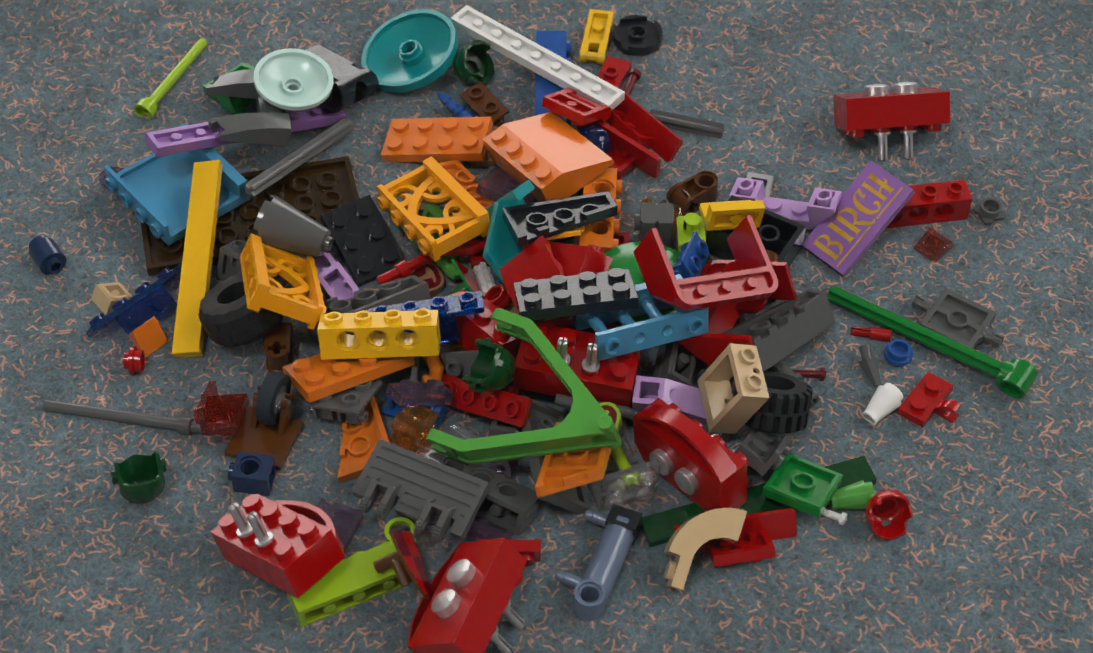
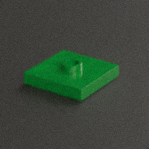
(802, 485)

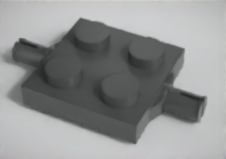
(958, 319)

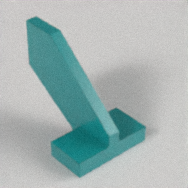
(499, 243)

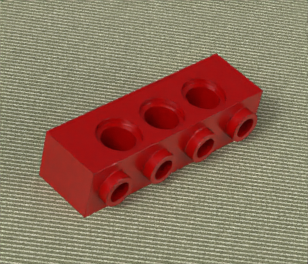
(935, 204)

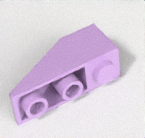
(684, 396)

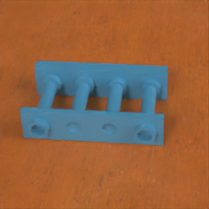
(642, 334)

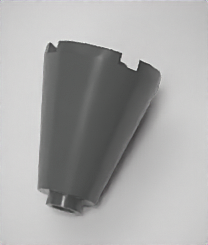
(291, 230)

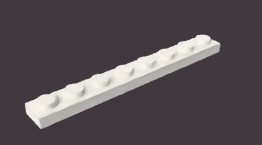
(536, 57)

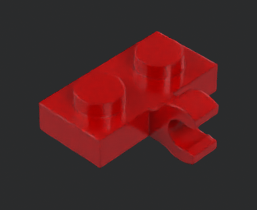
(929, 398)

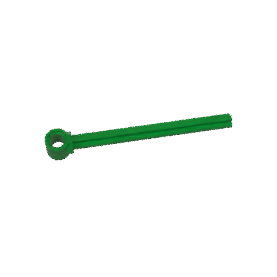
(1011, 376)

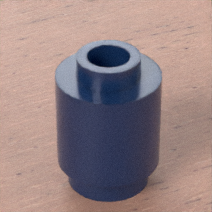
(47, 255)

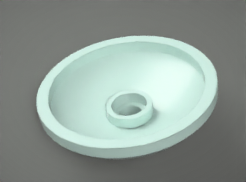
(293, 79)

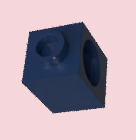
(262, 473)

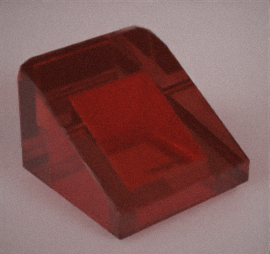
(933, 245)

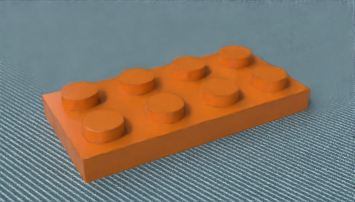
(436, 137)
(323, 378)

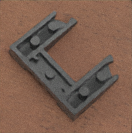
(267, 126)

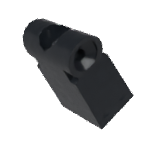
(349, 82)

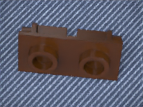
(485, 103)

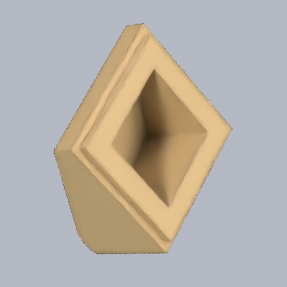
(107, 294)

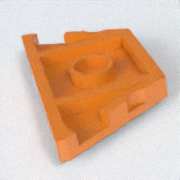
(571, 470)

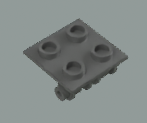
(347, 404)

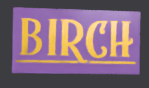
(858, 219)

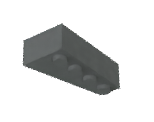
(389, 293)

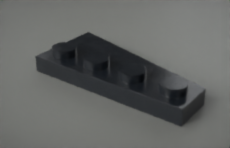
(556, 216)

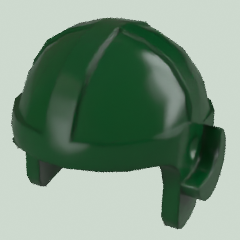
(474, 63)
(491, 369)
(140, 477)

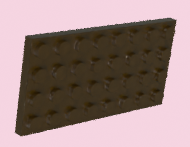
(309, 188)

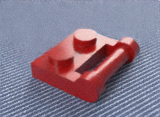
(575, 108)

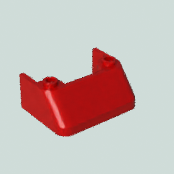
(740, 281)
(721, 318)

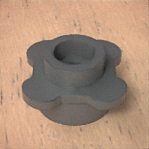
(990, 210)

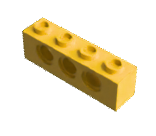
(367, 343)

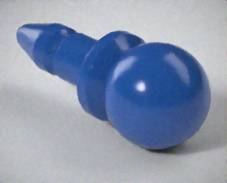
(452, 106)

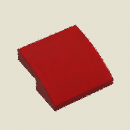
(533, 262)

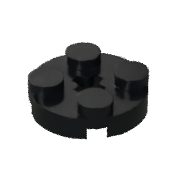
(649, 35)

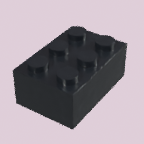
(776, 232)

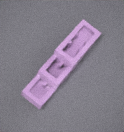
(333, 277)

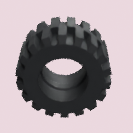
(787, 405)

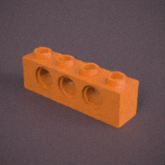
(602, 231)

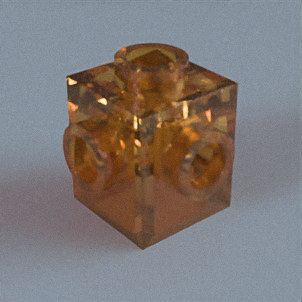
(412, 427)

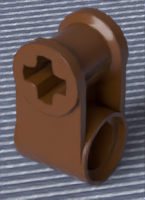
(694, 191)
(278, 347)

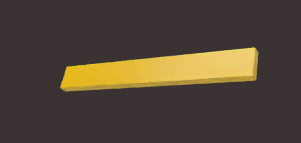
(197, 258)

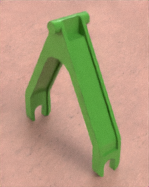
(582, 429)

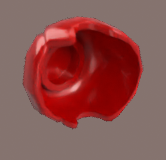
(888, 506)

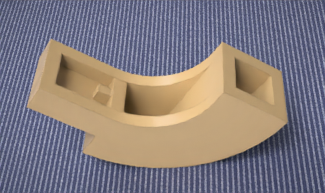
(687, 539)

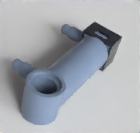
(620, 532)

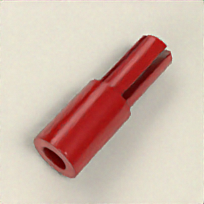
(873, 333)

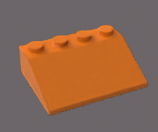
(547, 154)

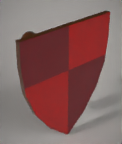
(405, 562)

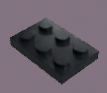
(362, 239)

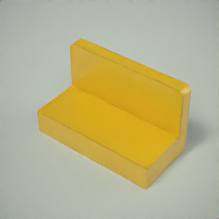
(730, 213)

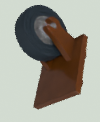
(269, 423)

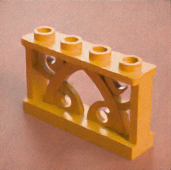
(469, 221)
(262, 262)

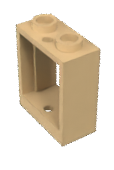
(721, 410)

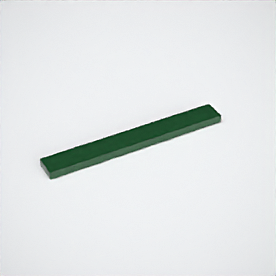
(660, 526)

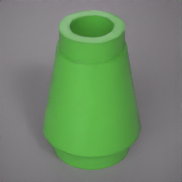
(853, 496)

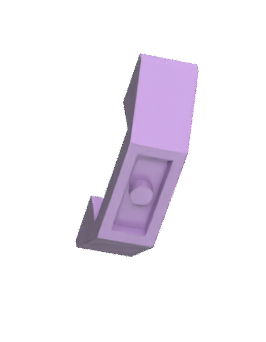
(811, 213)

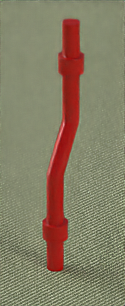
(404, 268)

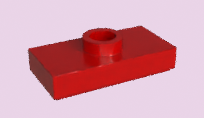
(614, 71)

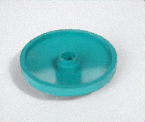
(411, 50)

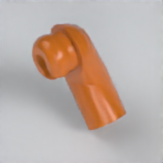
(436, 368)

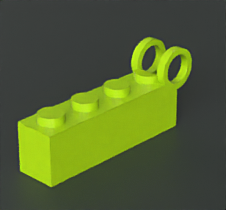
(350, 582)

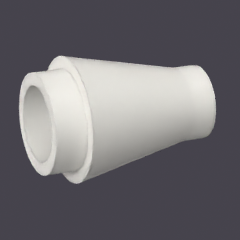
(884, 401)

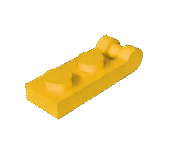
(596, 36)

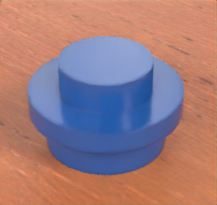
(898, 352)

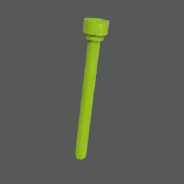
(149, 104)

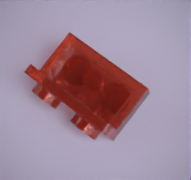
(220, 412)

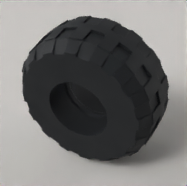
(226, 315)

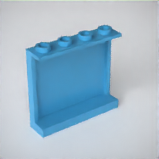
(161, 190)

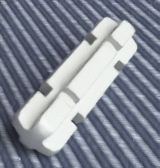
(484, 277)

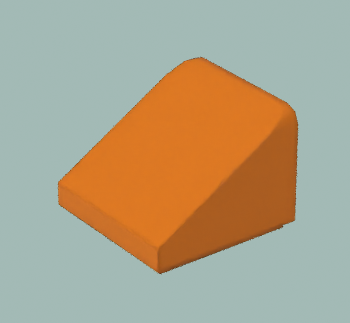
(148, 336)

